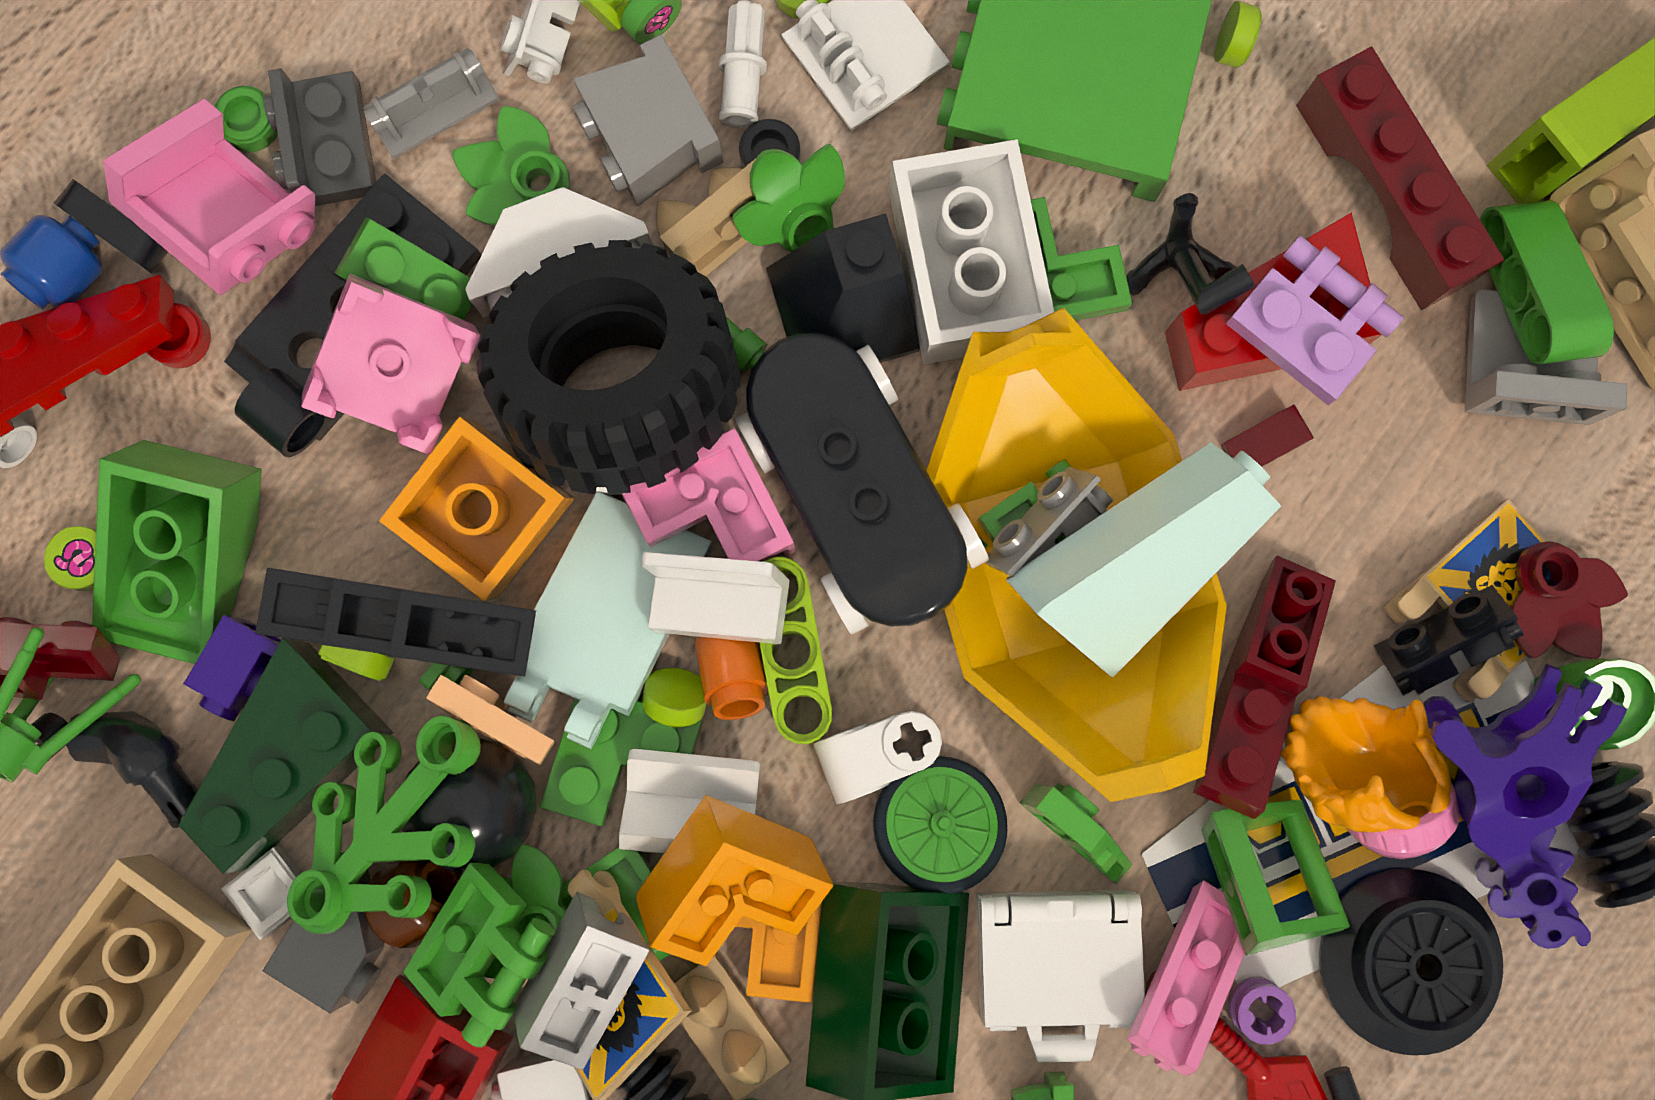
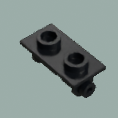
(1474, 623)

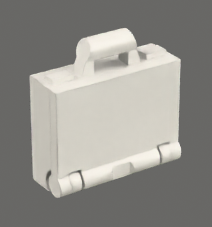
(1060, 964)

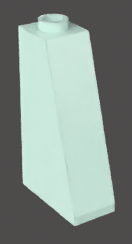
(1147, 555)

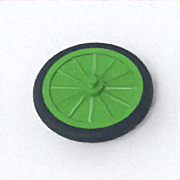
(941, 827)

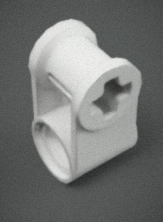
(865, 757)

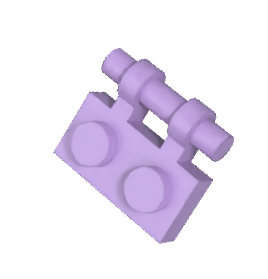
(1302, 334)

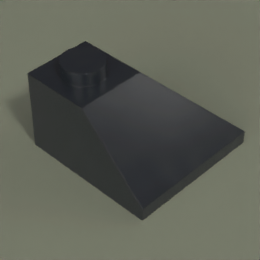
(849, 289)

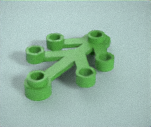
(328, 891)

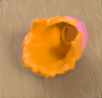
(1374, 773)

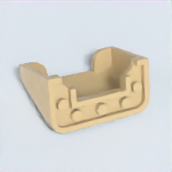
(1615, 227)

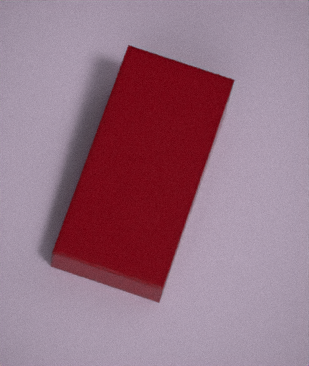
(1271, 437)

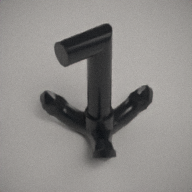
(1192, 263)

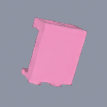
(207, 199)

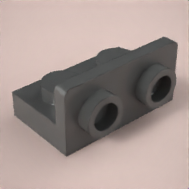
(320, 135)

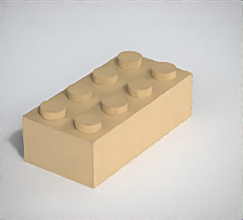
(116, 986)

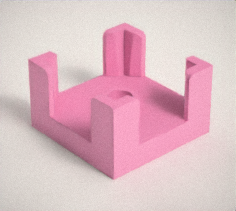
(389, 362)

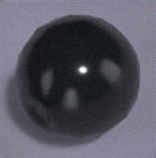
(490, 799)

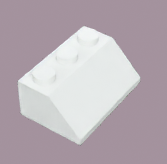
(968, 245)

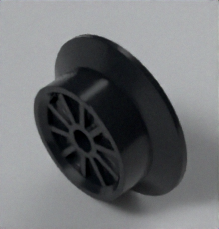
(1373, 962)

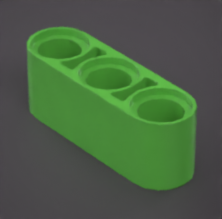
(1547, 284)

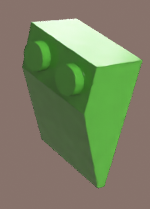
(170, 546)

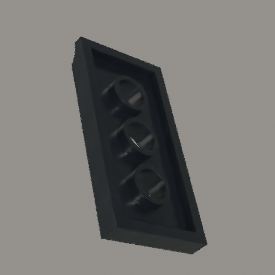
(303, 310)

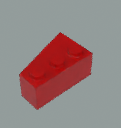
(1211, 352)

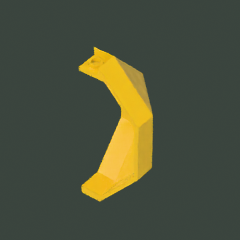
(1012, 417)

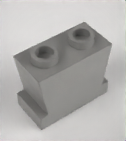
(646, 121)

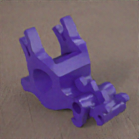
(1519, 785)

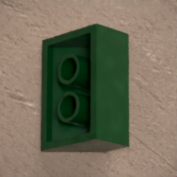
(887, 992)

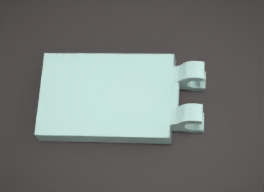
(595, 620)

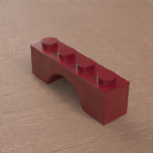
(1432, 225)

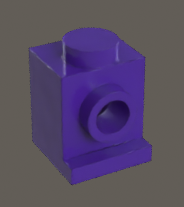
(231, 666)

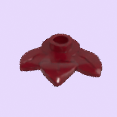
(1566, 608)

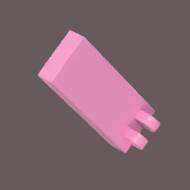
(1189, 984)

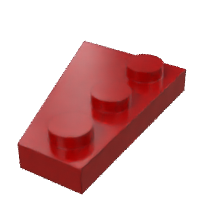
(76, 338)

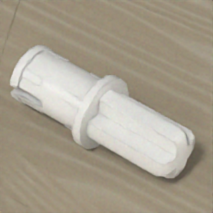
(742, 64)

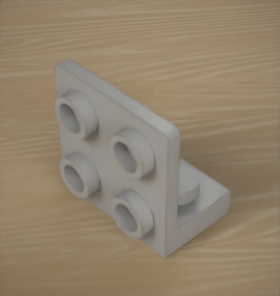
(1509, 385)

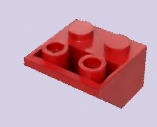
(419, 1054)

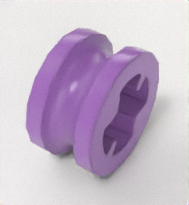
(1263, 1032)

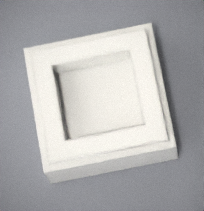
(262, 892)

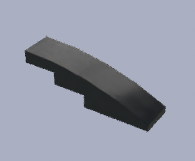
(396, 622)

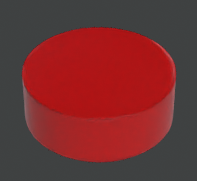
(189, 340)

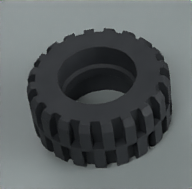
(593, 305)

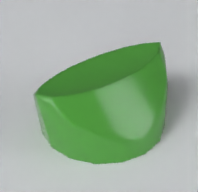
(1621, 682)

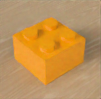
(476, 509)

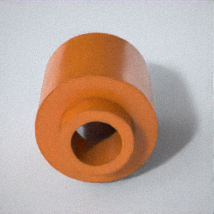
(731, 676)

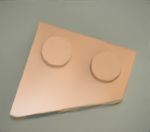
(485, 713)

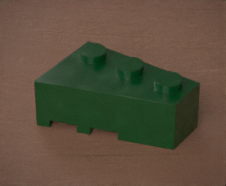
(281, 749)

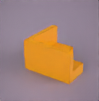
(725, 869)

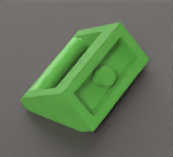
(1245, 886)

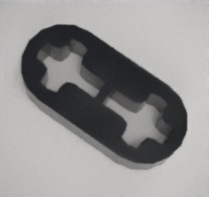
(110, 225)

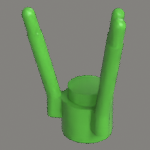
(19, 737)

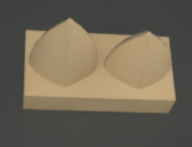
(707, 231)
(729, 1029)

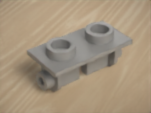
(431, 103)
(1063, 507)

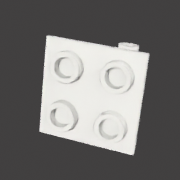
(863, 53)

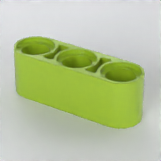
(810, 679)

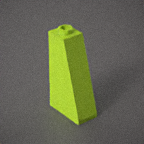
(1579, 129)

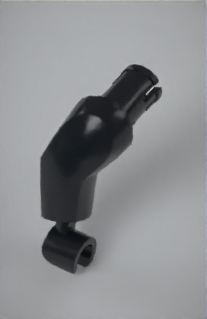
(136, 750)

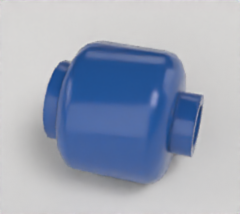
(51, 261)

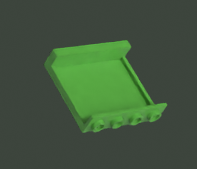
(1079, 82)

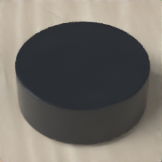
(767, 135)

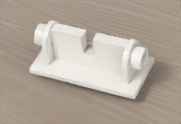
(535, 41)

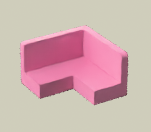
(720, 489)

